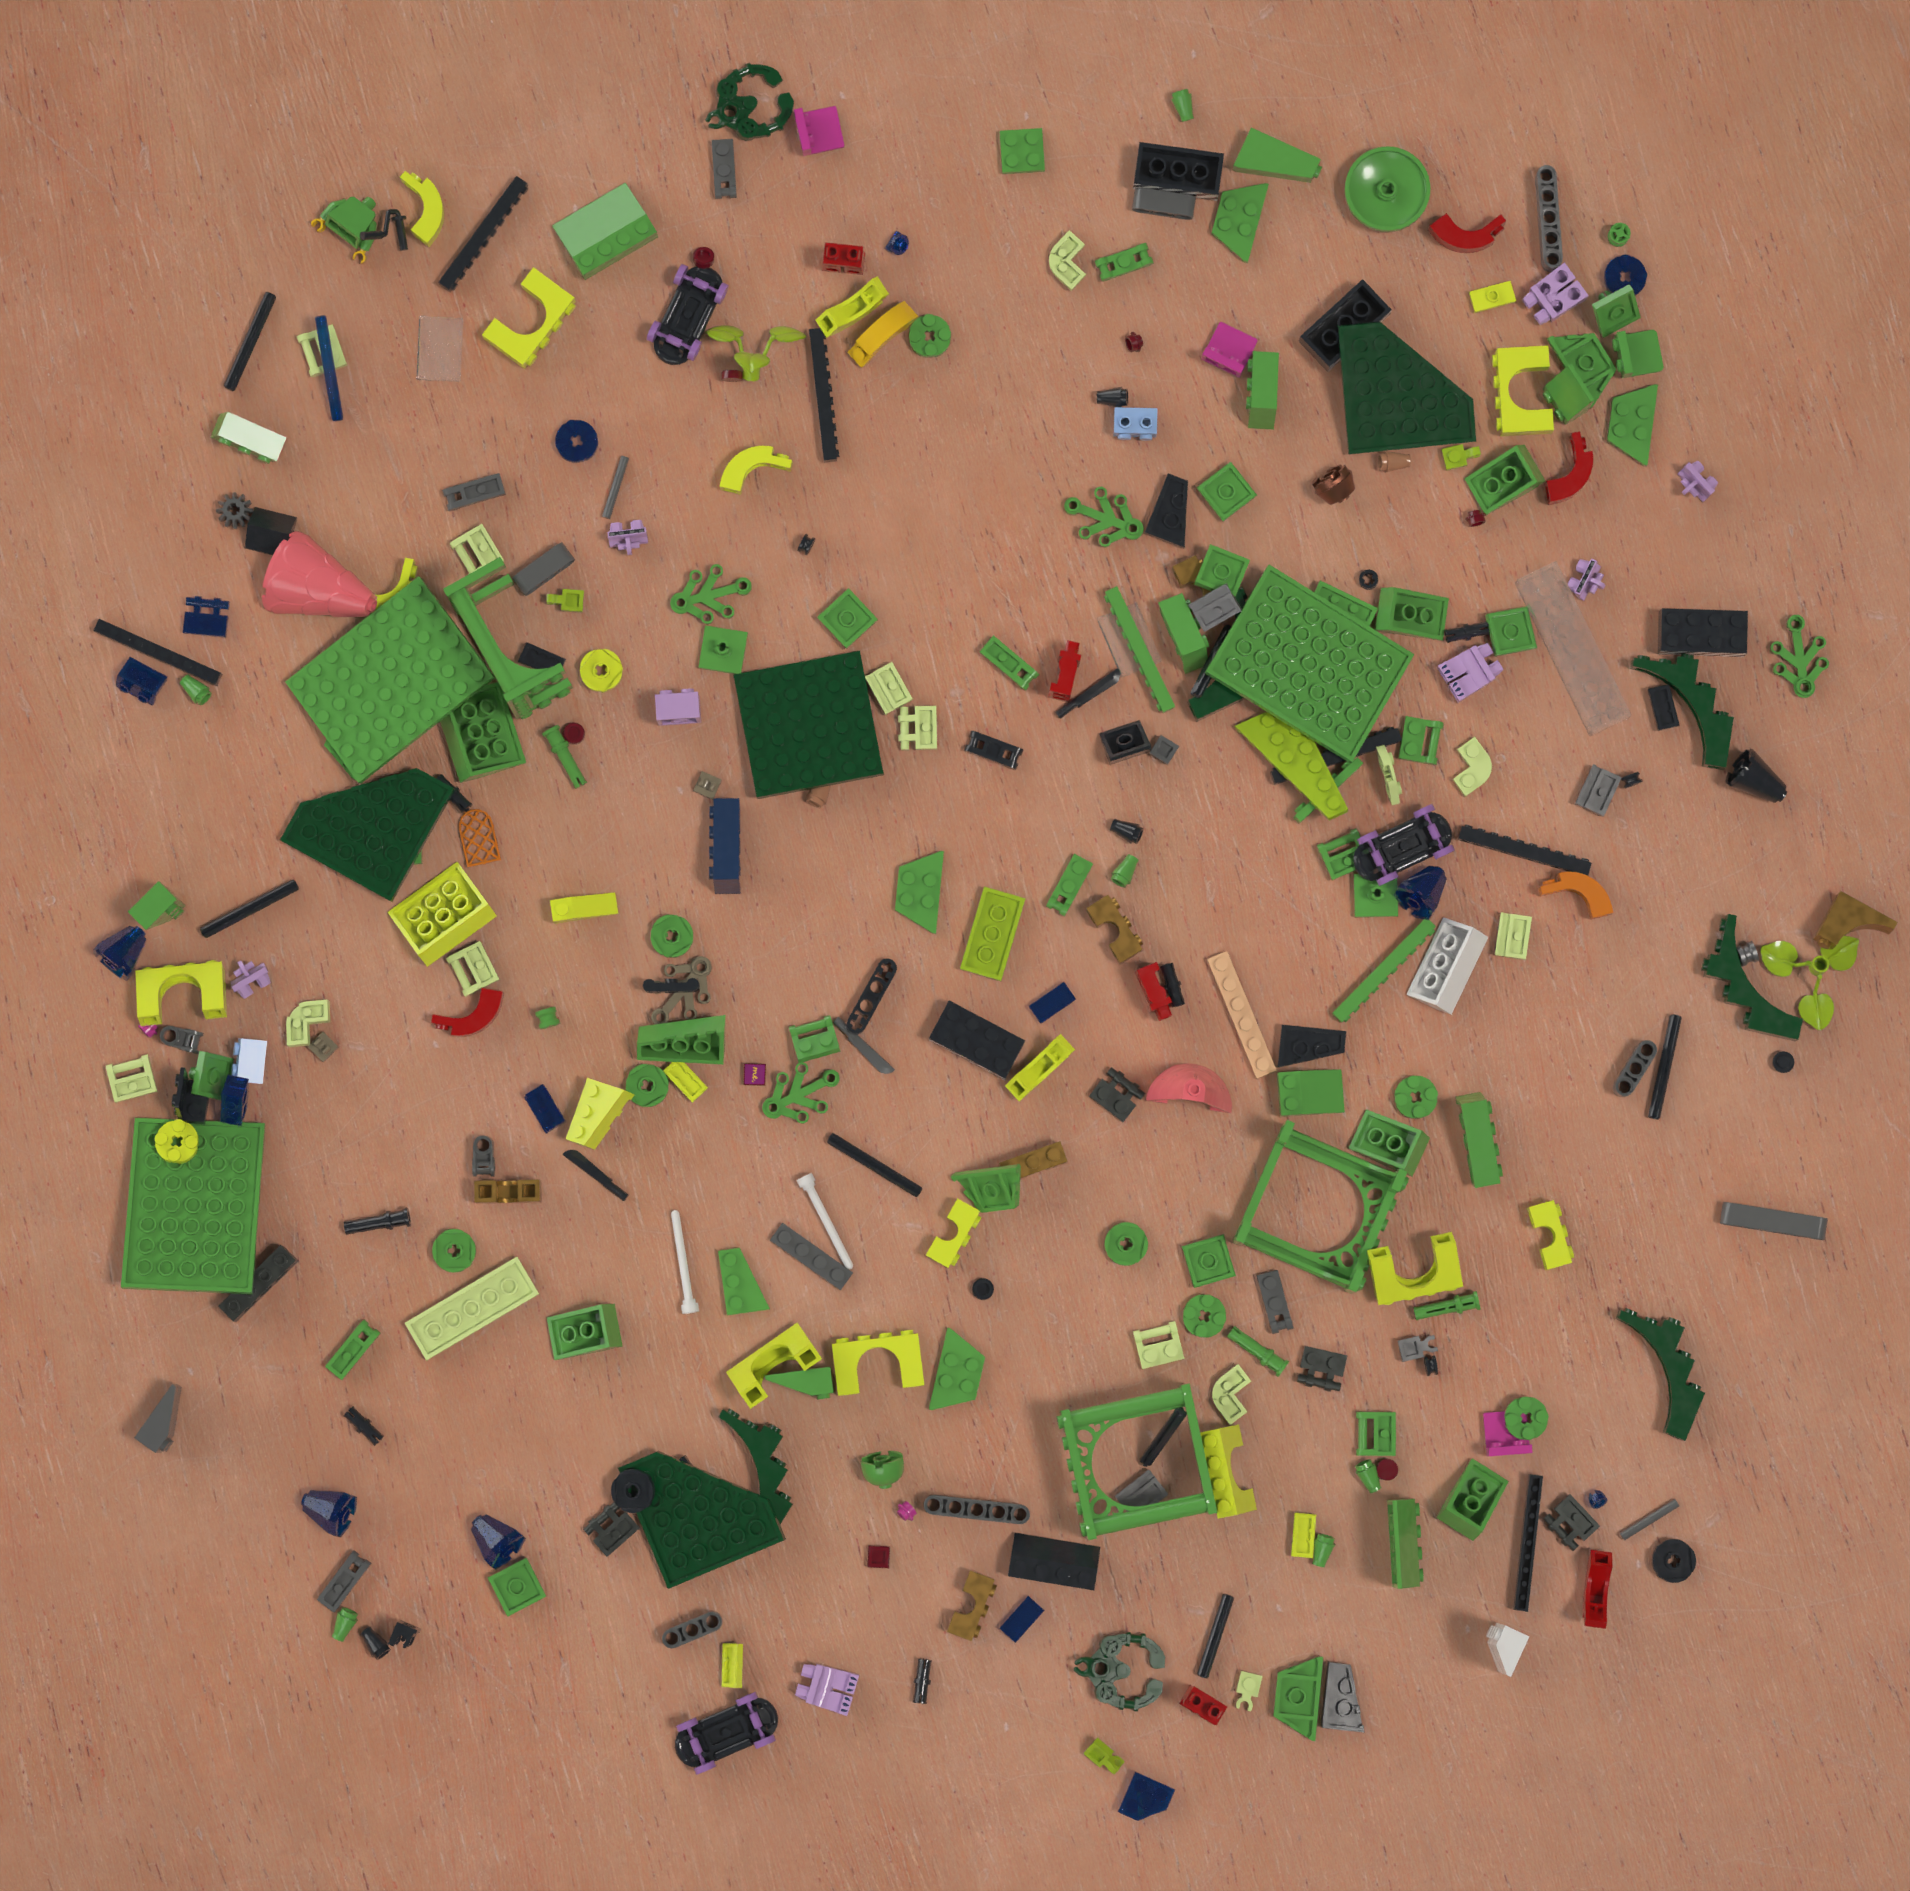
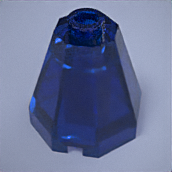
(1422, 892)
(122, 951)
(330, 1510)
(496, 1540)

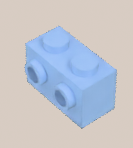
(1135, 423)
(249, 1059)

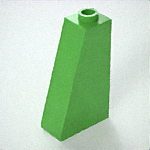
(1276, 159)

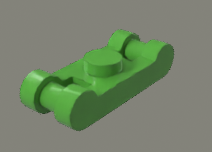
(1124, 262)

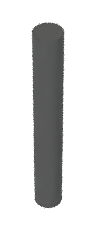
(615, 487)
(1649, 1519)

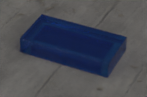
(1052, 1003)
(1021, 1619)

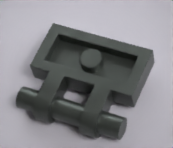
(1112, 1099)
(1325, 1362)
(1576, 1517)
(616, 1533)

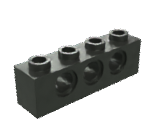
(264, 1279)

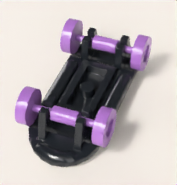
(687, 315)
(1403, 846)
(726, 1732)

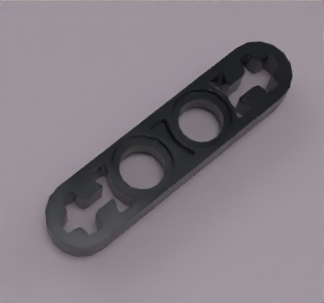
(869, 995)

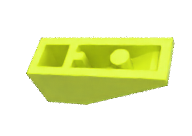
(583, 907)

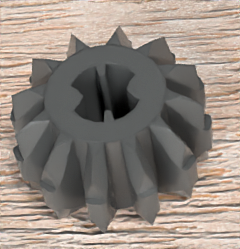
(241, 504)

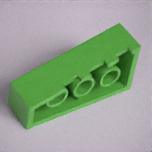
(684, 1041)
(1479, 1139)

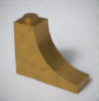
(1849, 915)

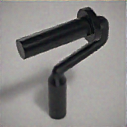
(372, 235)

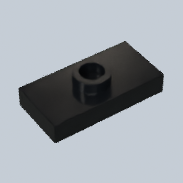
(539, 658)
(1663, 707)

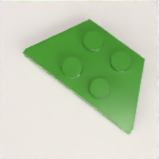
(1239, 218)
(1587, 358)
(1633, 422)
(920, 890)
(992, 1187)
(957, 1372)
(1298, 1696)

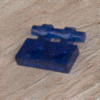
(206, 624)

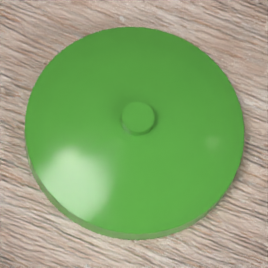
(1387, 189)

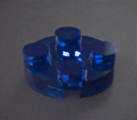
(1625, 264)
(581, 452)

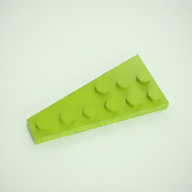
(1296, 760)

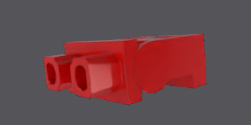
(843, 255)
(1067, 668)
(1153, 991)
(1203, 1705)

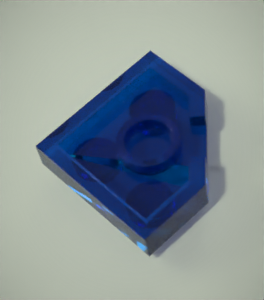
(1145, 1797)

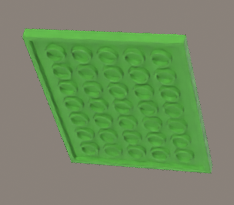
(1309, 663)
(389, 679)
(195, 1219)

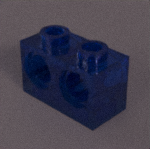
(234, 1100)

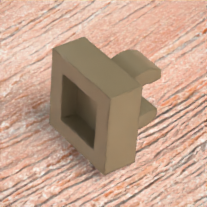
(707, 785)
(323, 1047)

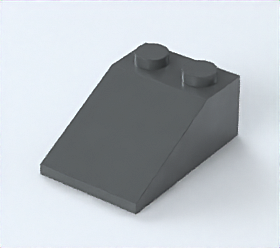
(161, 1424)

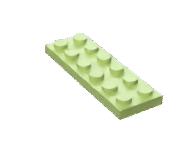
(471, 1308)

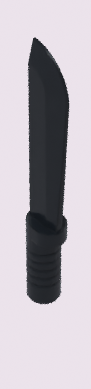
(1099, 687)
(588, 1167)

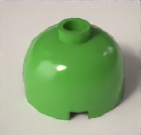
(883, 1469)

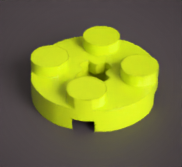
(589, 672)
(189, 1142)

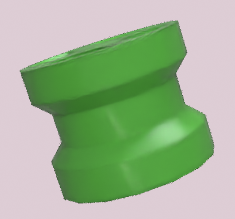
(1620, 230)
(547, 1018)

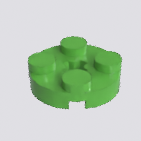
(929, 348)
(683, 939)
(650, 1073)
(1427, 1093)
(463, 1242)
(1132, 1254)
(1216, 1318)
(1528, 1430)

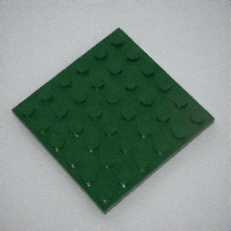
(808, 725)

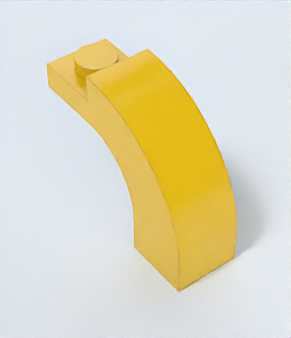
(881, 332)

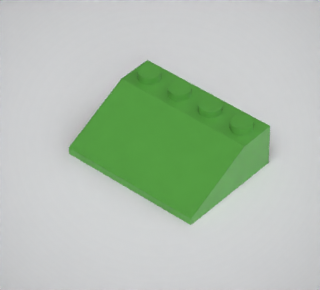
(605, 231)
(482, 735)
(1404, 1544)

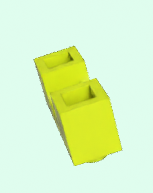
(1548, 1216)
(946, 1251)

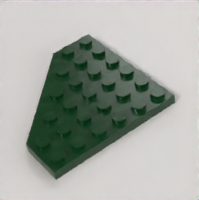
(1397, 395)
(371, 828)
(701, 1519)

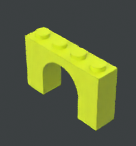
(523, 348)
(1513, 419)
(154, 982)
(1442, 1276)
(847, 1355)
(750, 1372)
(1218, 1448)

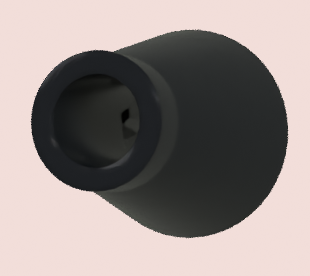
(1114, 397)
(1129, 831)
(375, 1643)

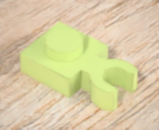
(1248, 1686)

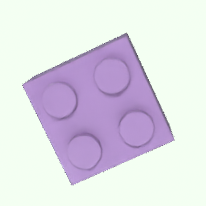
(677, 707)

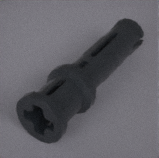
(388, 1221)

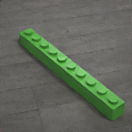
(1140, 651)
(1380, 974)

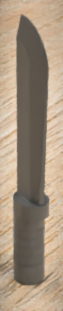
(875, 1059)

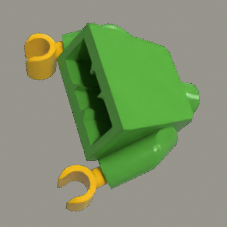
(348, 220)

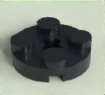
(642, 1482)
(1664, 1569)

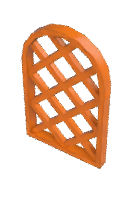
(477, 832)

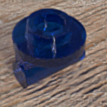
(898, 243)

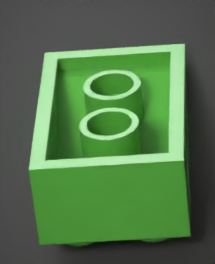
(1568, 395)
(1505, 479)
(1411, 613)
(1310, 1092)
(1389, 1142)
(584, 1331)
(813, 1382)
(1472, 1500)

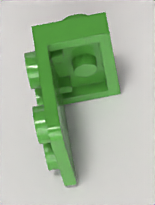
(1637, 353)

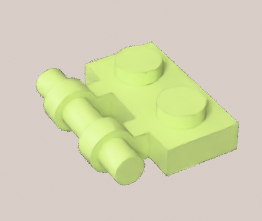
(925, 728)

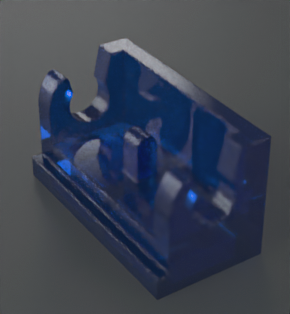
(544, 1108)

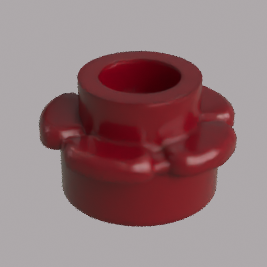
(1134, 342)
(1475, 518)

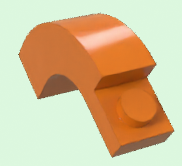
(1590, 890)

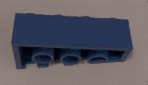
(725, 846)

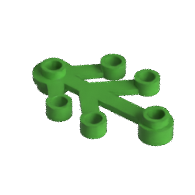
(1107, 518)
(707, 595)
(1800, 660)
(797, 1095)

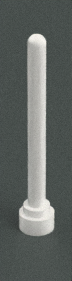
(808, 1184)
(689, 1304)

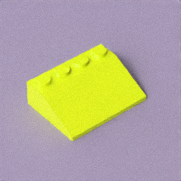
(442, 914)

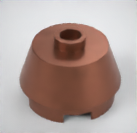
(1335, 485)

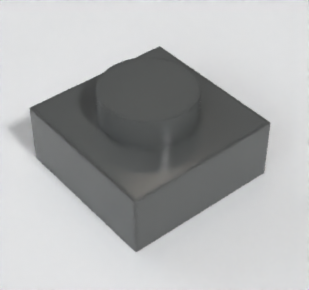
(1164, 750)

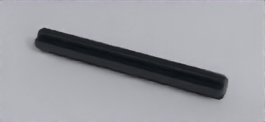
(250, 341)
(249, 908)
(1664, 1067)
(874, 1164)

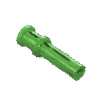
(559, 747)
(1457, 1304)
(1266, 1356)

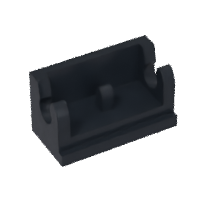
(406, 1631)

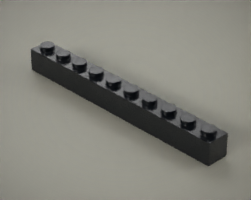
(483, 234)
(823, 391)
(157, 652)
(1386, 738)
(1524, 851)
(1528, 1543)

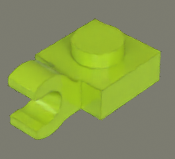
(1457, 457)
(570, 600)
(1102, 1755)

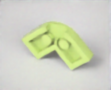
(1061, 263)
(1386, 764)
(1479, 767)
(300, 1019)
(1224, 1392)

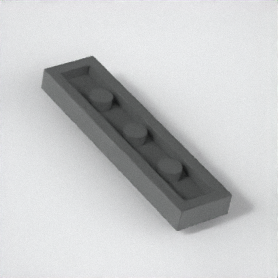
(811, 1256)

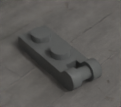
(724, 168)
(474, 492)
(1274, 1301)
(343, 1582)

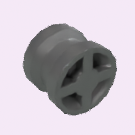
(1747, 954)

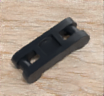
(993, 750)
(671, 986)

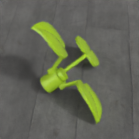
(752, 362)
(1780, 960)

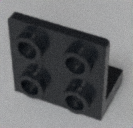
(188, 1106)

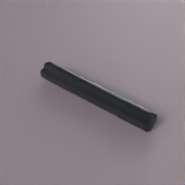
(1203, 679)
(1163, 1436)
(1215, 1636)

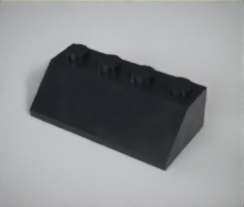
(1054, 1561)

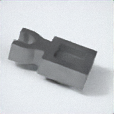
(1413, 1348)

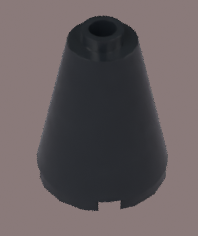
(1756, 777)

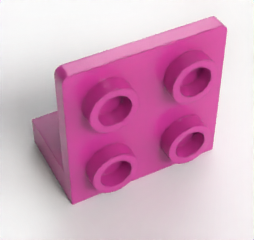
(819, 130)
(1229, 349)
(1499, 1440)

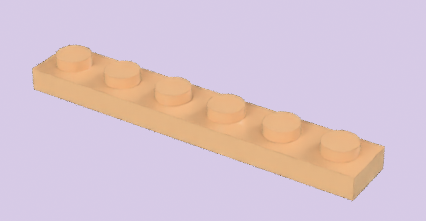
(1241, 1015)

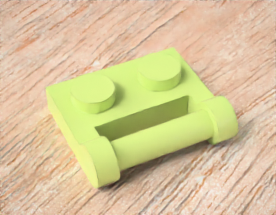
(338, 356)
(480, 544)
(479, 965)
(134, 1085)
(1160, 1352)

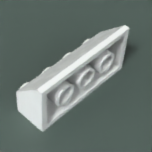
(1447, 965)
(1506, 1647)

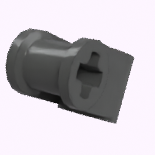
(183, 1039)
(483, 1158)

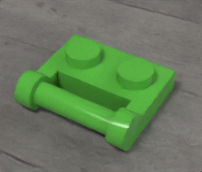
(1413, 740)
(1343, 862)
(815, 1045)
(1383, 1433)

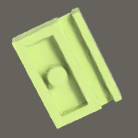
(888, 688)
(1513, 936)

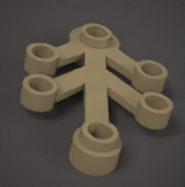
(676, 997)

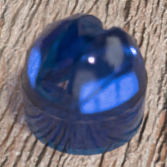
(1597, 1500)

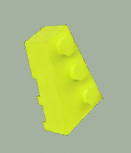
(596, 1112)

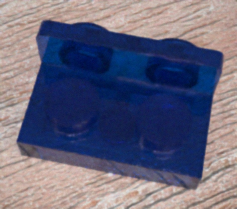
(140, 681)

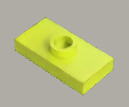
(1492, 296)
(685, 1080)
(1303, 1535)
(732, 1665)

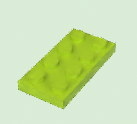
(992, 933)

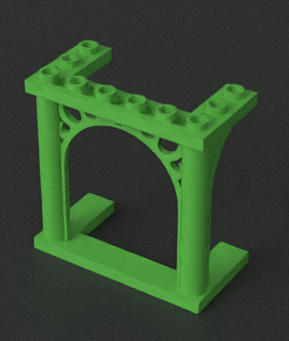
(523, 687)
(1387, 1181)
(1137, 1516)

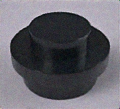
(1783, 1062)
(983, 1289)

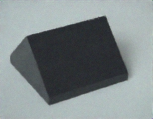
(267, 530)
(1125, 742)

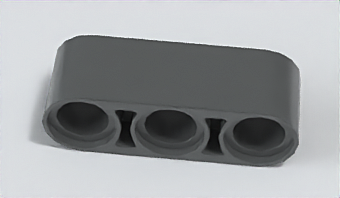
(1164, 203)
(543, 569)
(1643, 1062)
(684, 1637)

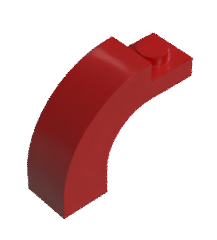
(1464, 241)
(1566, 487)
(481, 1018)
(1596, 1589)

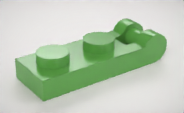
(1008, 662)
(1070, 884)
(352, 1350)

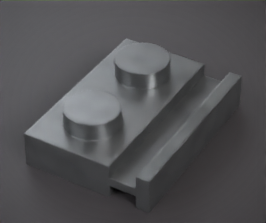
(1215, 607)
(1598, 790)
(1142, 1491)

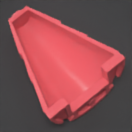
(312, 582)
(1191, 1083)

